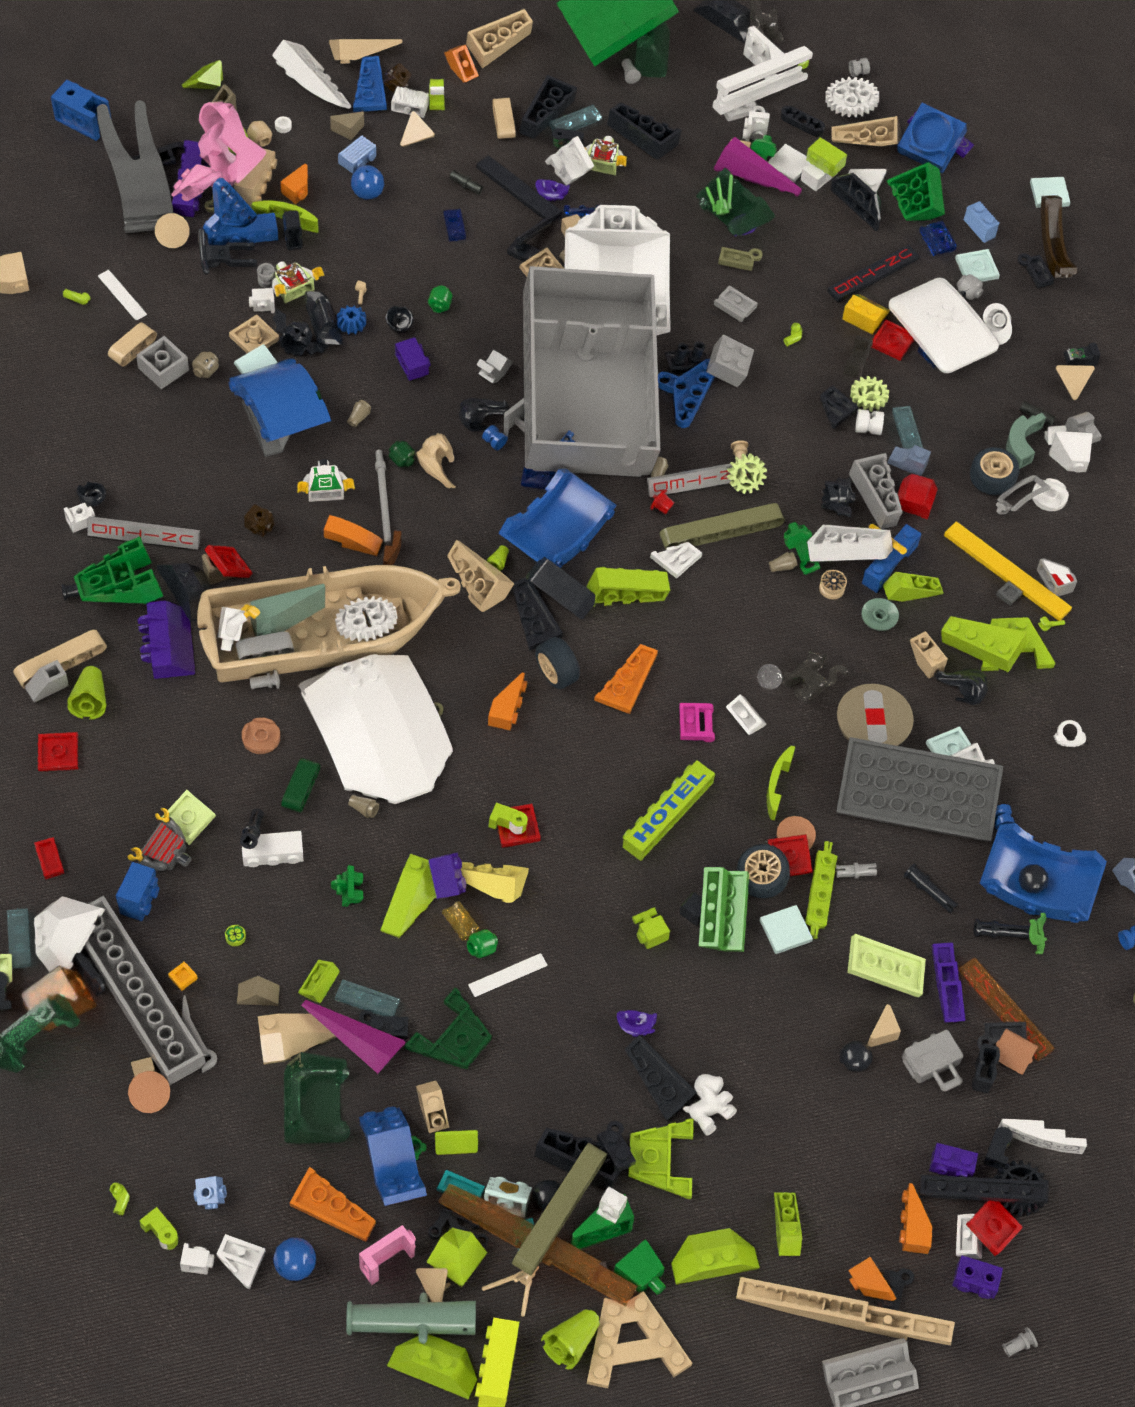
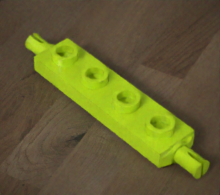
(821, 889)

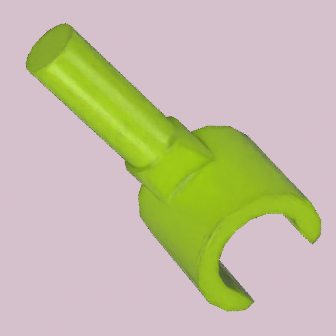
(1045, 624)

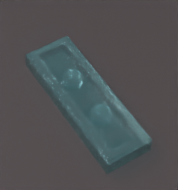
(577, 119)
(906, 427)
(19, 937)
(367, 999)

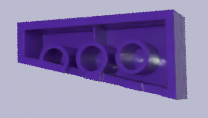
(189, 160)

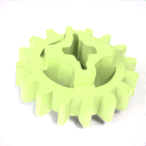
(867, 393)
(754, 470)

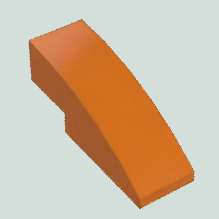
(352, 536)

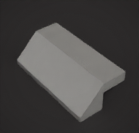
(870, 1374)

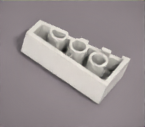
(849, 543)

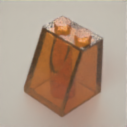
(64, 982)

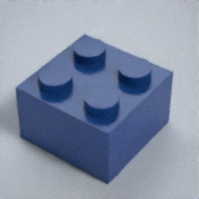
(137, 891)

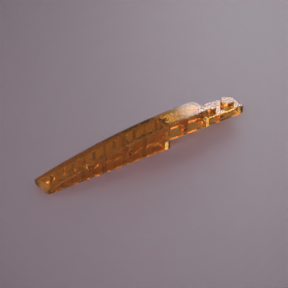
(560, 1254)

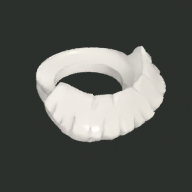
(1061, 739)

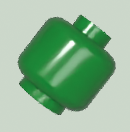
(440, 299)
(482, 943)

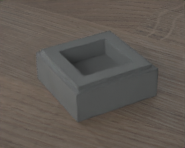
(1009, 593)

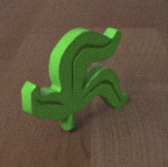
(1036, 933)

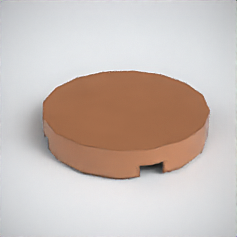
(261, 736)
(797, 826)
(149, 1091)

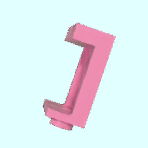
(383, 1250)

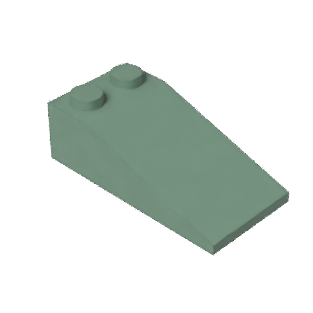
(287, 609)

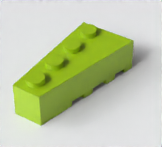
(628, 585)

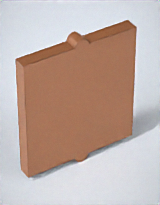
(1015, 1051)

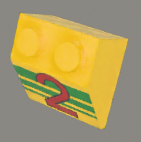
(864, 313)

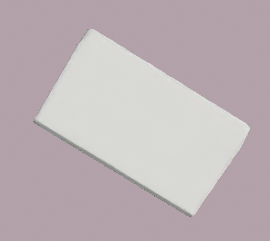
(745, 715)
(967, 1241)

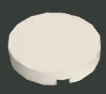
(1052, 499)

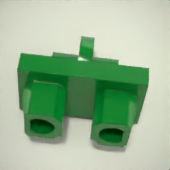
(345, 884)

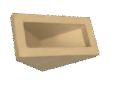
(885, 1029)

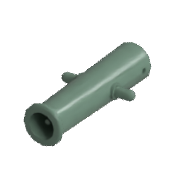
(419, 1318)

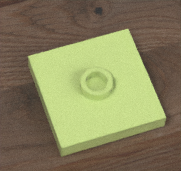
(190, 815)

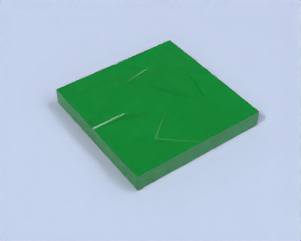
(613, 24)

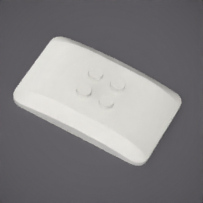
(944, 325)

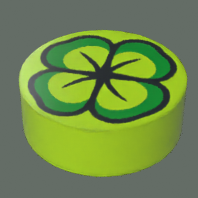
(235, 935)

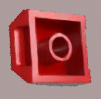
(917, 495)

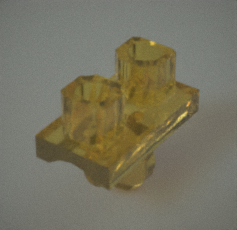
(460, 920)

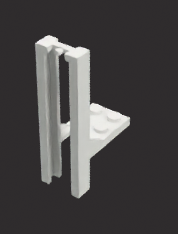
(767, 62)

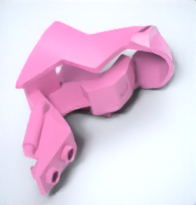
(222, 131)

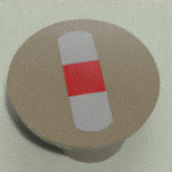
(875, 714)

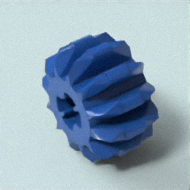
(351, 319)

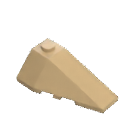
(357, 48)
(873, 132)
(13, 274)
(482, 580)
(290, 1034)

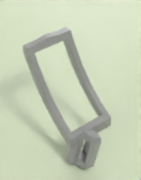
(1004, 506)

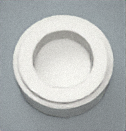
(283, 124)

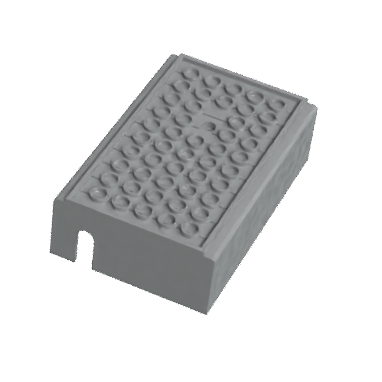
(590, 371)

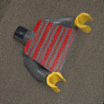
(164, 846)

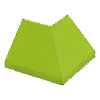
(207, 77)
(459, 1254)

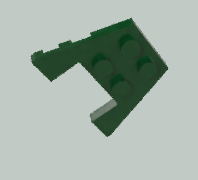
(460, 1041)

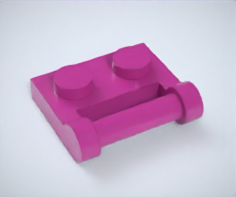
(690, 721)

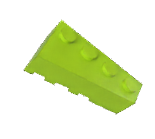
(985, 641)

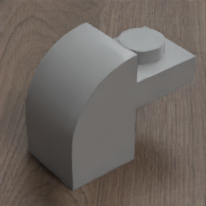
(494, 367)
(1083, 424)

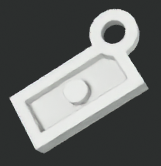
(743, 111)

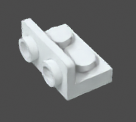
(756, 125)

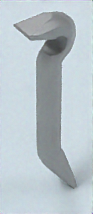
(190, 1026)

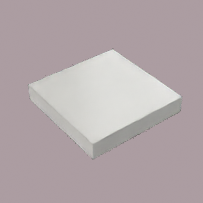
(789, 162)

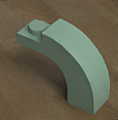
(1017, 442)

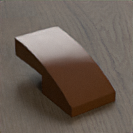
(391, 552)

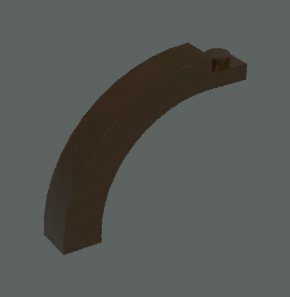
(1053, 237)

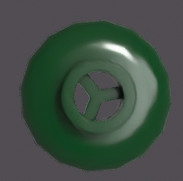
(402, 454)

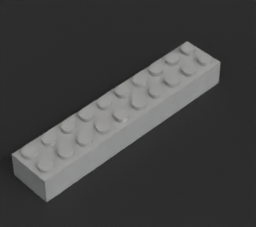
(142, 997)

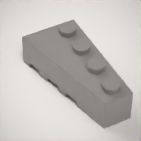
(876, 487)

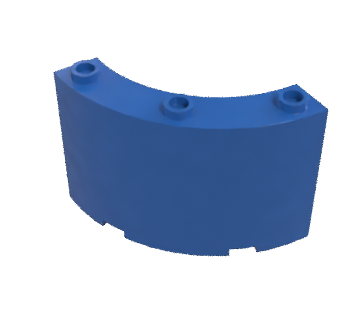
(281, 398)
(560, 521)
(1072, 876)

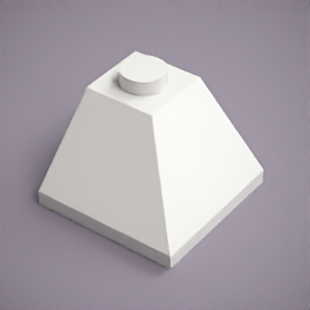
(1072, 450)

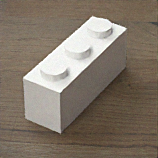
(275, 849)

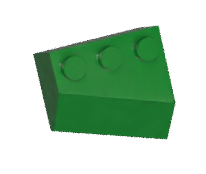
(919, 193)

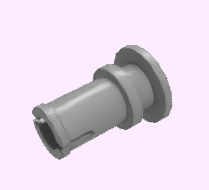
(632, 75)
(266, 680)
(1022, 1342)

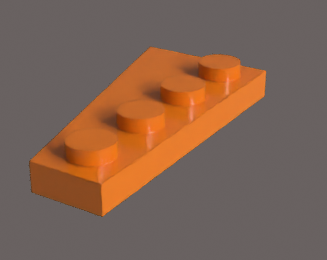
(628, 681)
(325, 1203)

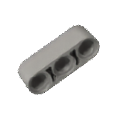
(265, 645)

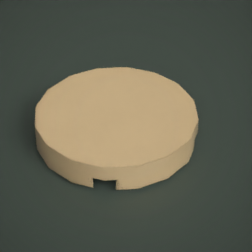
(172, 230)

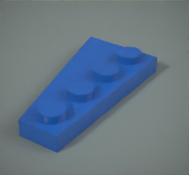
(370, 87)

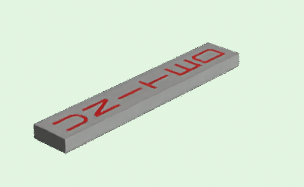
(690, 480)
(148, 532)

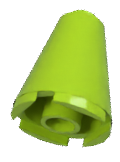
(88, 695)
(570, 1339)

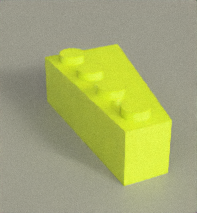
(498, 1364)

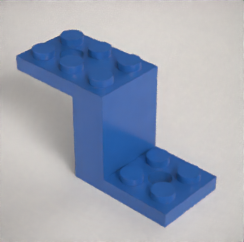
(392, 1155)

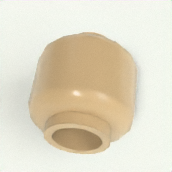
(259, 133)

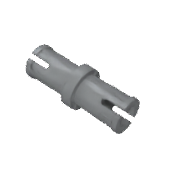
(856, 870)

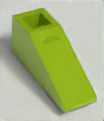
(911, 586)
(787, 1224)

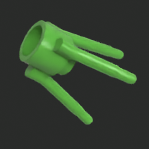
(721, 206)

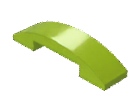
(308, 221)
(782, 763)

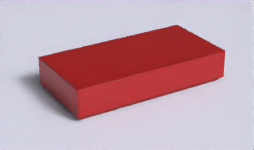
(49, 858)

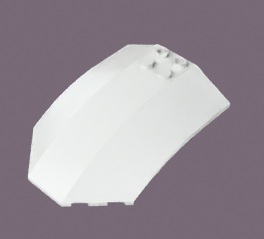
(625, 242)
(380, 727)

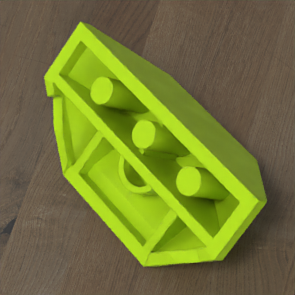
(713, 1256)
(436, 1363)

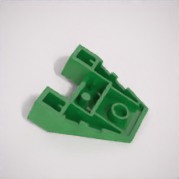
(115, 577)

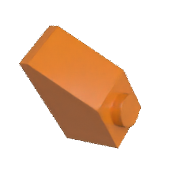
(461, 63)
(296, 184)
(870, 1281)

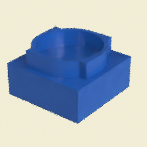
(932, 137)

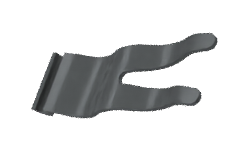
(140, 181)

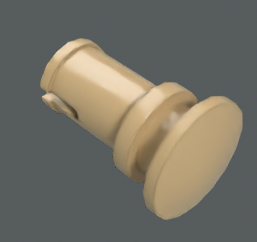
(739, 448)

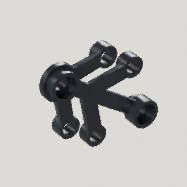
(452, 1216)

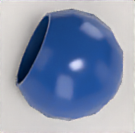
(367, 182)
(294, 1259)

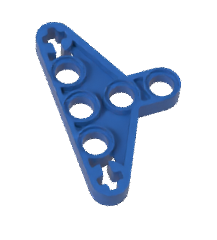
(226, 205)
(684, 396)

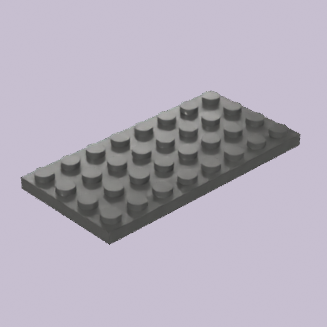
(919, 789)

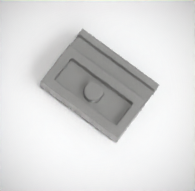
(735, 303)

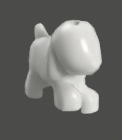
(710, 1103)

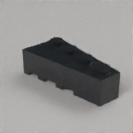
(547, 105)

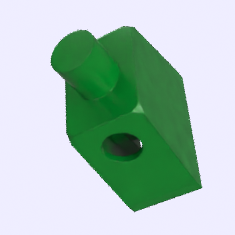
(642, 1268)

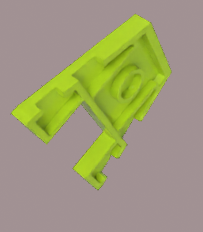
(1034, 642)
(653, 1157)

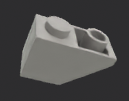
(47, 681)

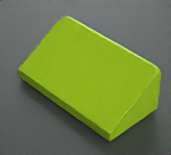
(319, 981)
(456, 1142)

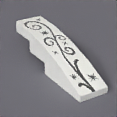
(1034, 1133)

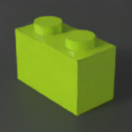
(826, 157)

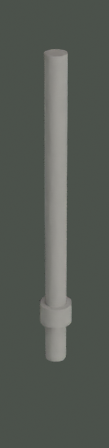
(380, 468)

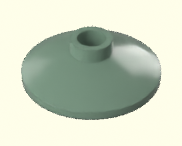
(880, 608)

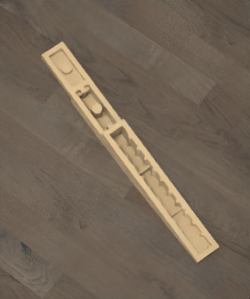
(845, 1311)

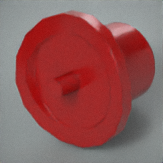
(662, 502)

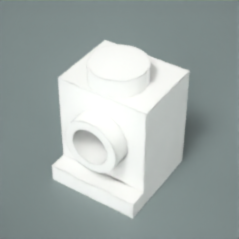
(262, 300)
(78, 516)
(612, 1205)
(196, 1260)

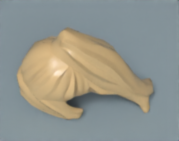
(431, 457)

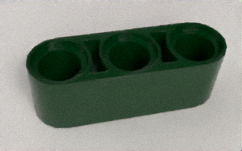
(300, 785)

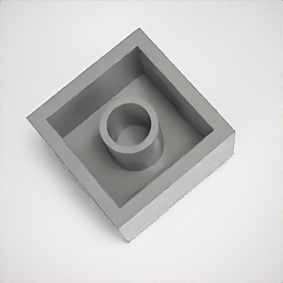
(730, 360)
(162, 362)

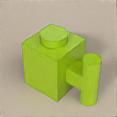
(652, 930)

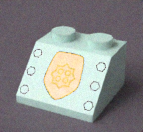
(508, 1195)

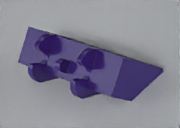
(169, 640)

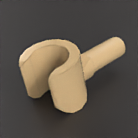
(361, 287)

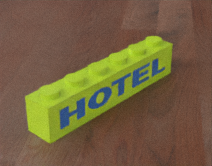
(668, 810)

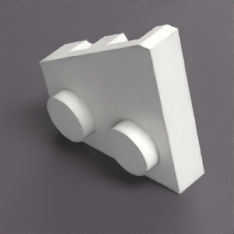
(871, 177)
(677, 558)
(241, 1258)

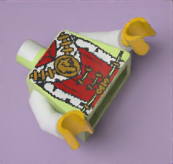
(605, 155)
(294, 280)

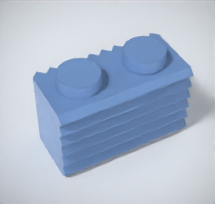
(357, 154)
(981, 221)

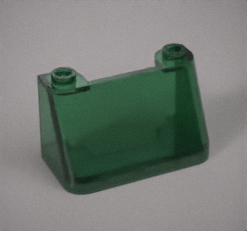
(653, 52)
(747, 210)
(52, 1008)
(314, 1099)

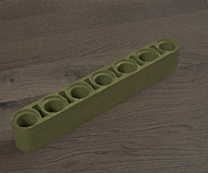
(723, 526)
(559, 1209)

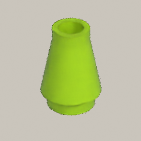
(499, 557)

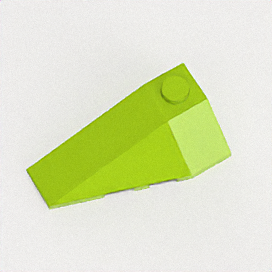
(411, 896)

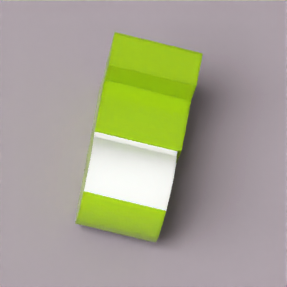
(436, 94)
(508, 818)
(161, 1228)

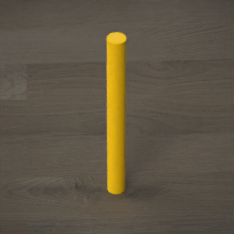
(897, 546)

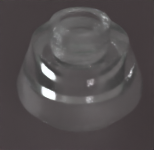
(769, 676)

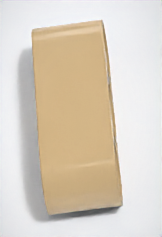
(503, 118)
(131, 344)

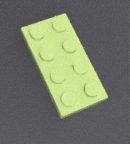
(886, 965)

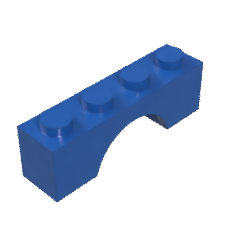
(261, 230)
(881, 569)

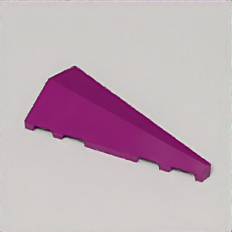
(747, 164)
(368, 1043)

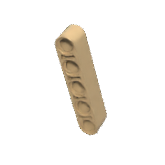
(68, 655)

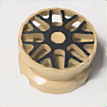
(832, 585)

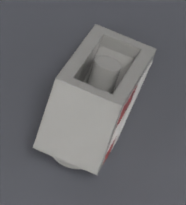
(1056, 577)

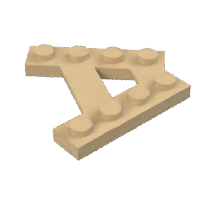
(659, 1341)

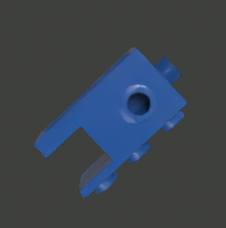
(78, 108)

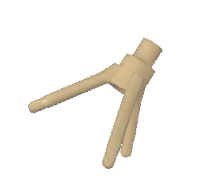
(521, 1276)

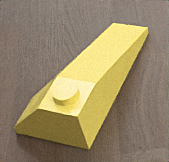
(499, 883)

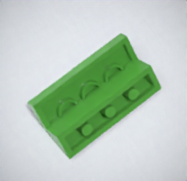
(724, 909)

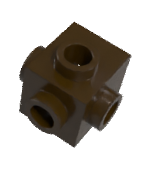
(397, 77)
(259, 520)

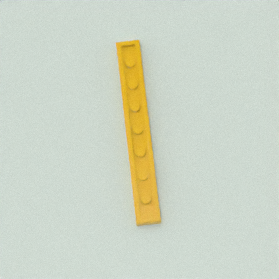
(1008, 571)

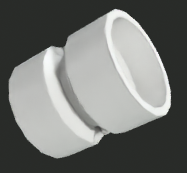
(869, 422)

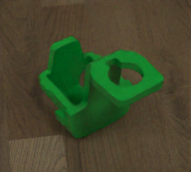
(764, 147)
(797, 537)

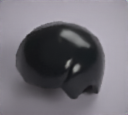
(399, 319)
(91, 494)
(1033, 878)
(856, 1056)
(543, 1193)

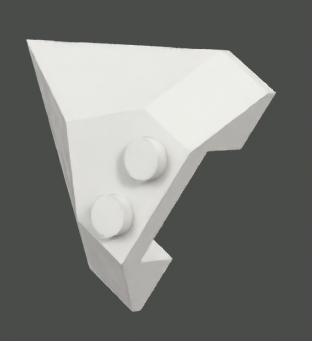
(63, 931)

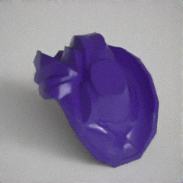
(551, 190)
(636, 1022)

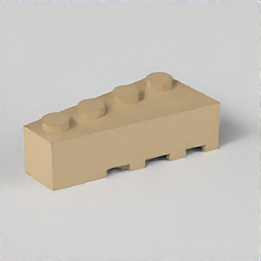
(498, 36)
(254, 183)

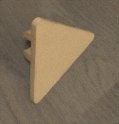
(416, 130)
(1074, 378)
(433, 1282)

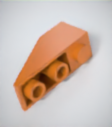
(504, 706)
(917, 1227)

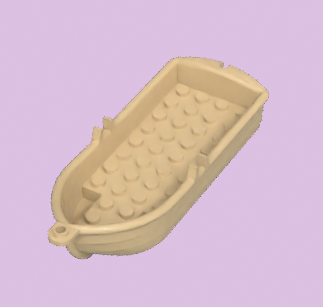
(316, 638)

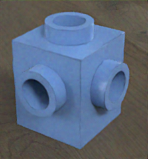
(210, 1192)

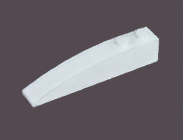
(308, 72)

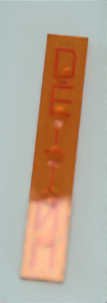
(1003, 1004)

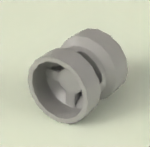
(859, 67)
(265, 275)

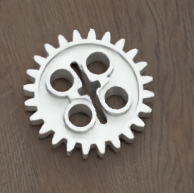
(852, 96)
(379, 613)

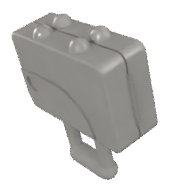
(933, 1057)

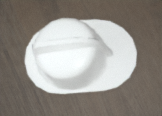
(998, 321)

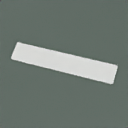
(122, 295)
(507, 975)

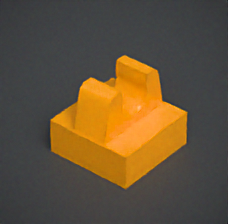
(183, 976)

